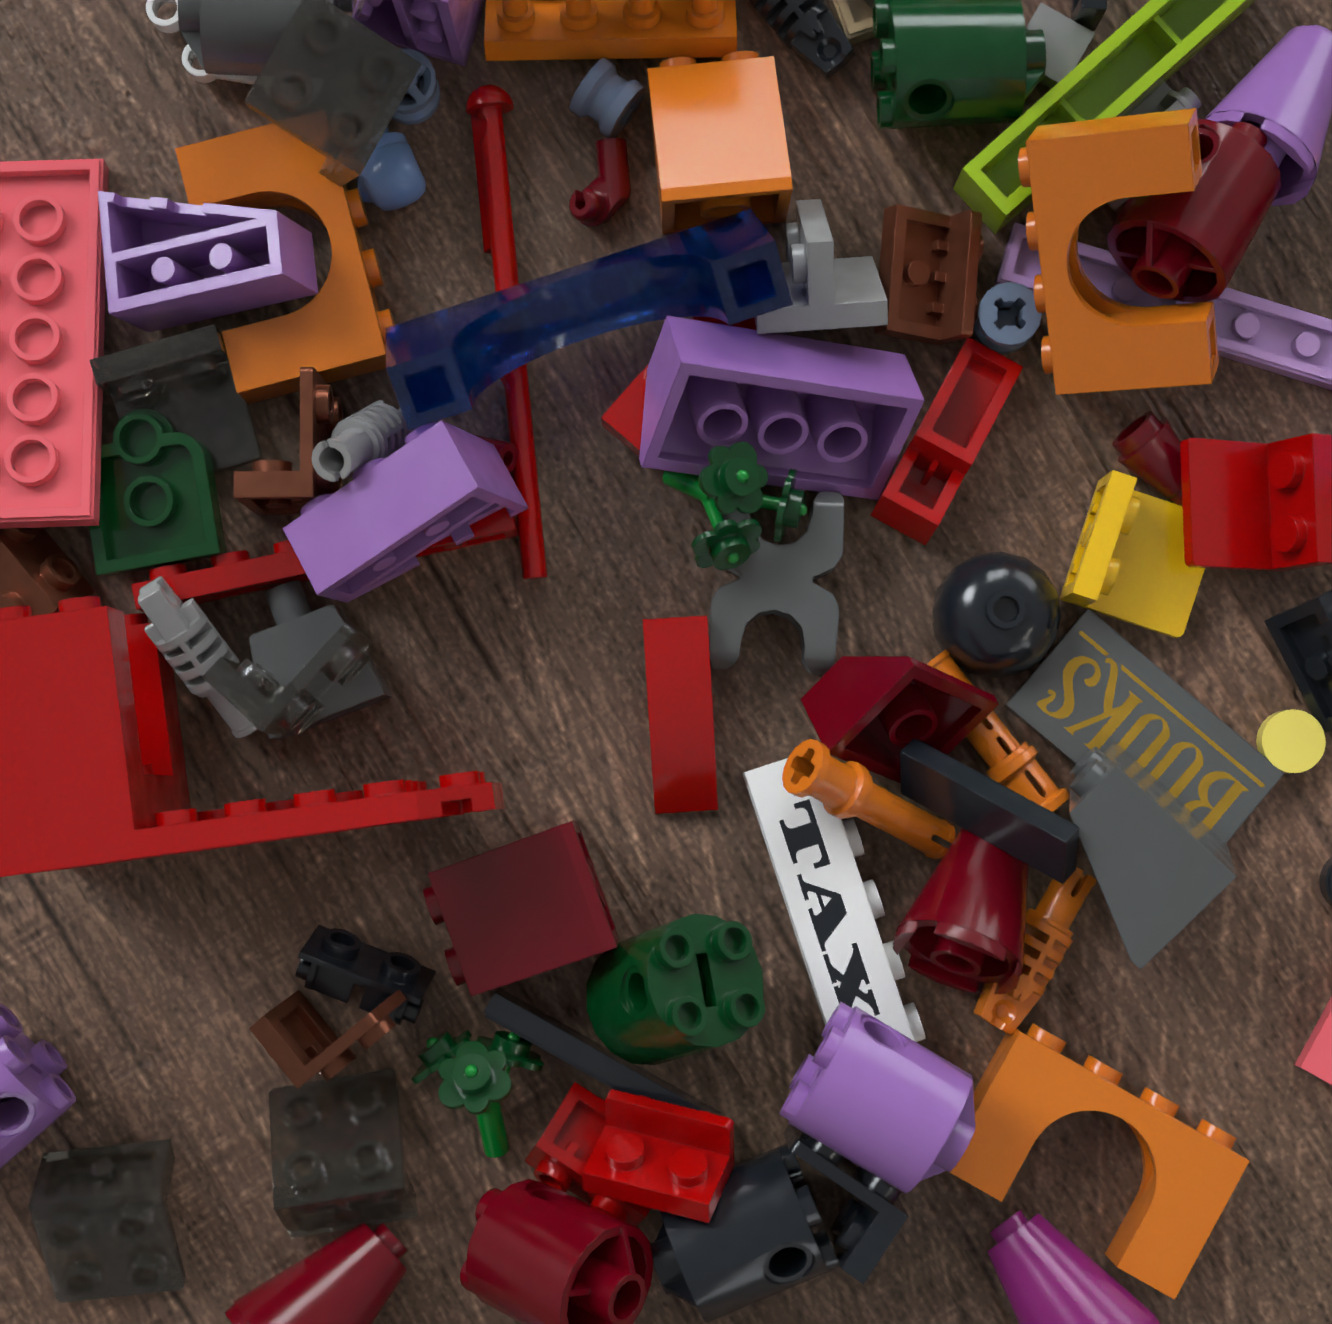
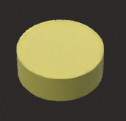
(1291, 740)

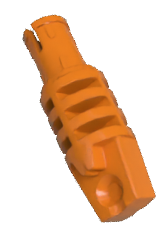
(1044, 946)

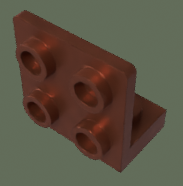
(272, 484)

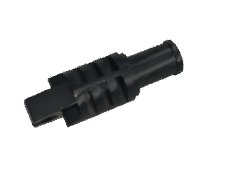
(809, 31)

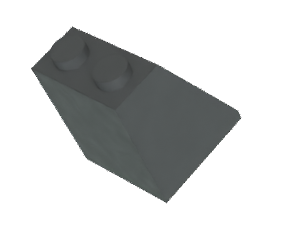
(1145, 849)

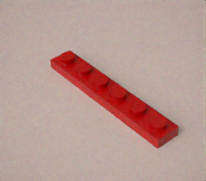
(238, 575)

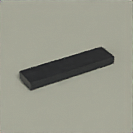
(583, 1052)

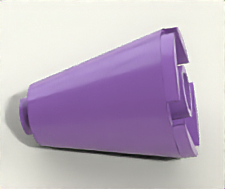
(1290, 103)

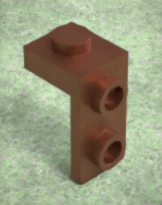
(306, 1044)

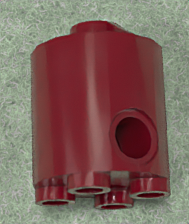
(1194, 240)
(555, 1258)

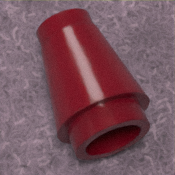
(1153, 454)

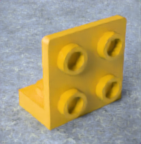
(1133, 559)

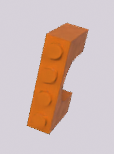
(342, 325)
(1091, 337)
(1184, 1168)

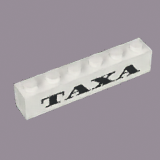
(830, 903)

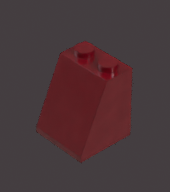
(521, 909)

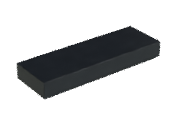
(989, 810)

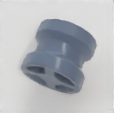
(425, 98)
(607, 98)
(998, 327)

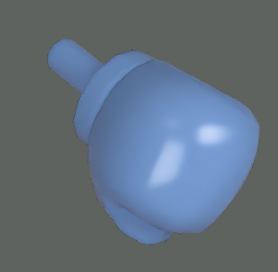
(391, 174)

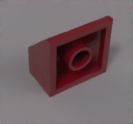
(878, 704)

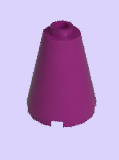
(1055, 1280)

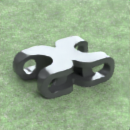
(781, 584)

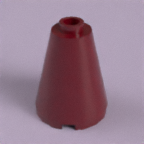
(969, 918)
(334, 1285)

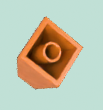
(718, 140)

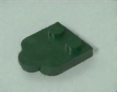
(155, 498)

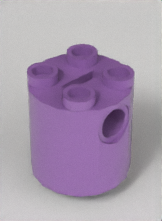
(29, 1087)
(882, 1100)

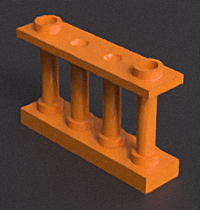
(608, 29)

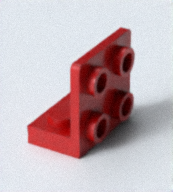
(1257, 503)

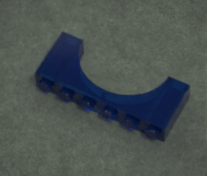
(711, 270)

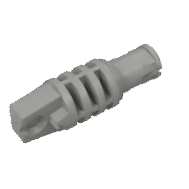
(359, 439)
(190, 646)

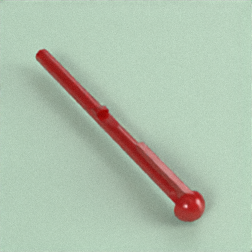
(486, 109)

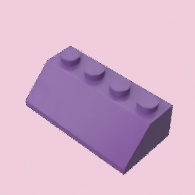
(795, 399)

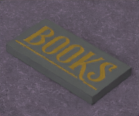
(1106, 691)

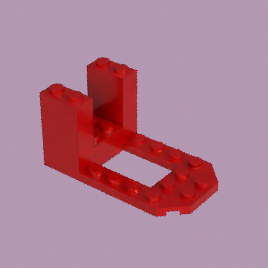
(101, 760)

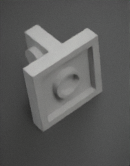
(824, 289)

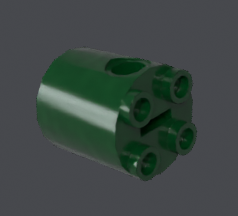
(953, 62)
(676, 990)

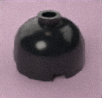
(996, 614)

